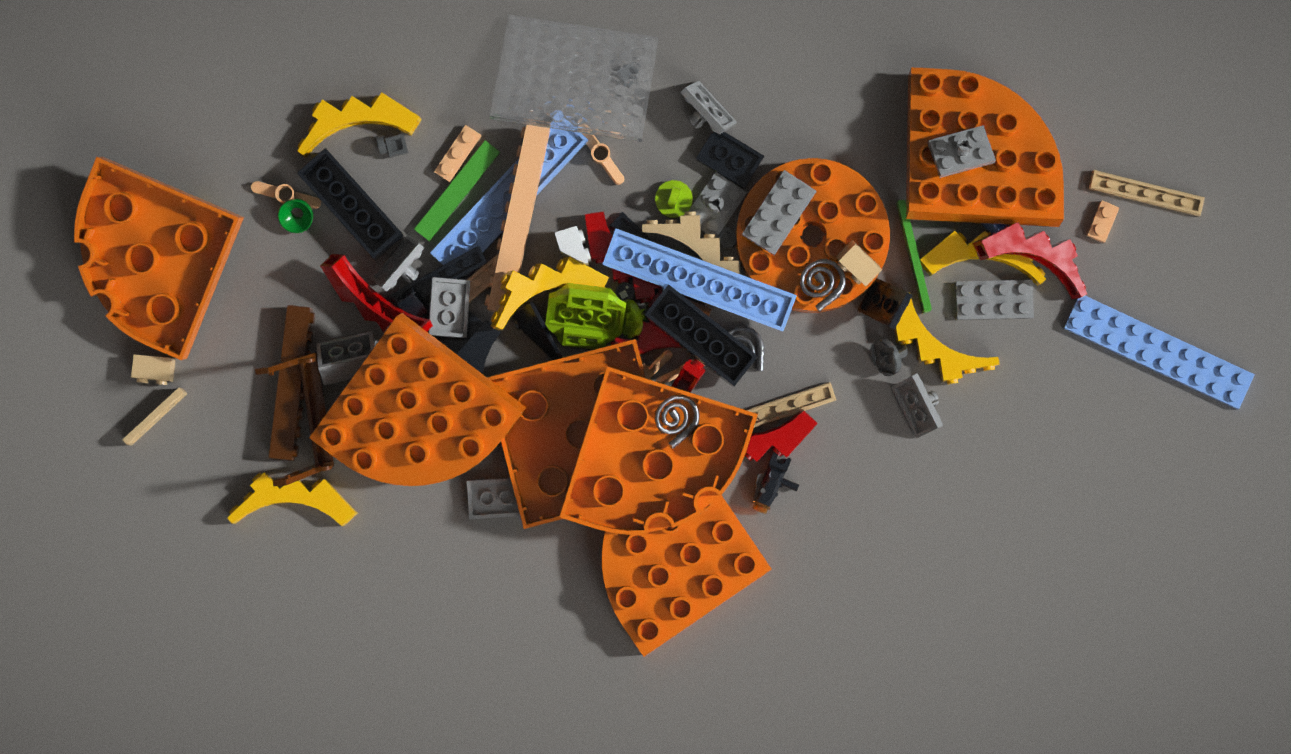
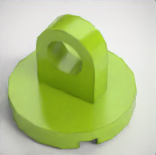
(673, 199)
(633, 319)

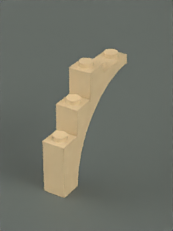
(689, 233)

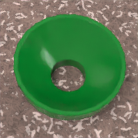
(292, 223)

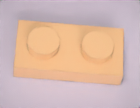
(1102, 221)

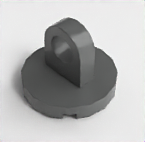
(888, 356)

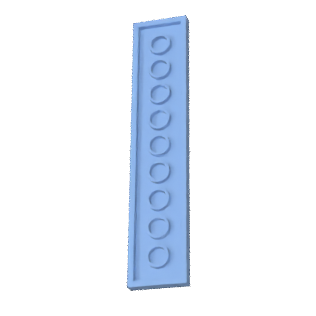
(484, 221)
(699, 279)
(1159, 351)

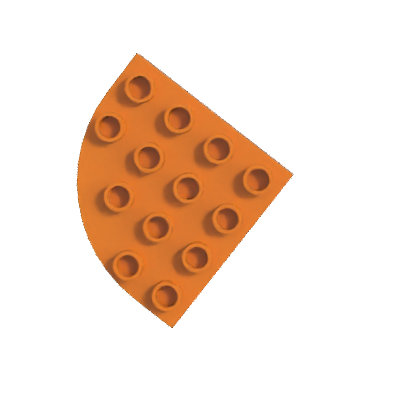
(1027, 173)
(151, 254)
(415, 412)
(551, 430)
(630, 474)
(678, 573)

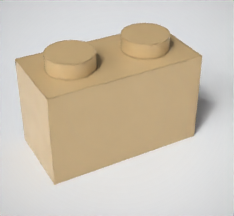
(858, 263)
(153, 368)

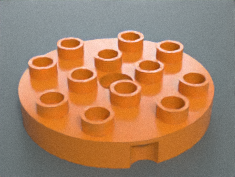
(843, 209)

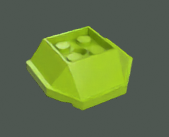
(585, 315)

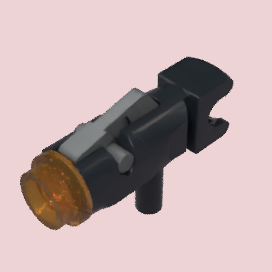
(769, 483)

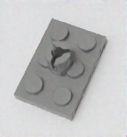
(707, 109)
(961, 151)
(717, 203)
(399, 264)
(449, 307)
(918, 405)

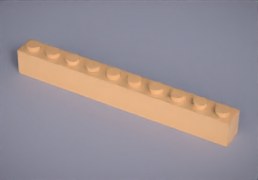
(519, 209)

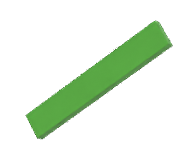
(457, 191)
(913, 257)

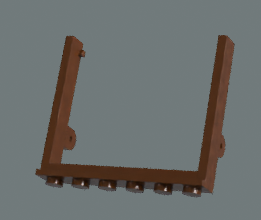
(315, 411)

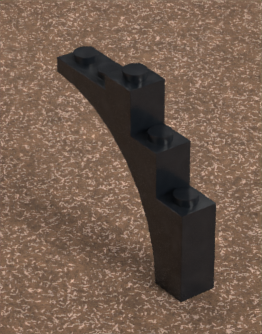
(478, 346)

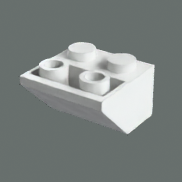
(571, 245)

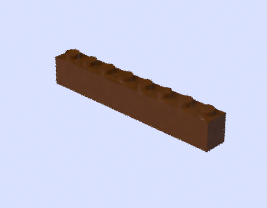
(290, 386)

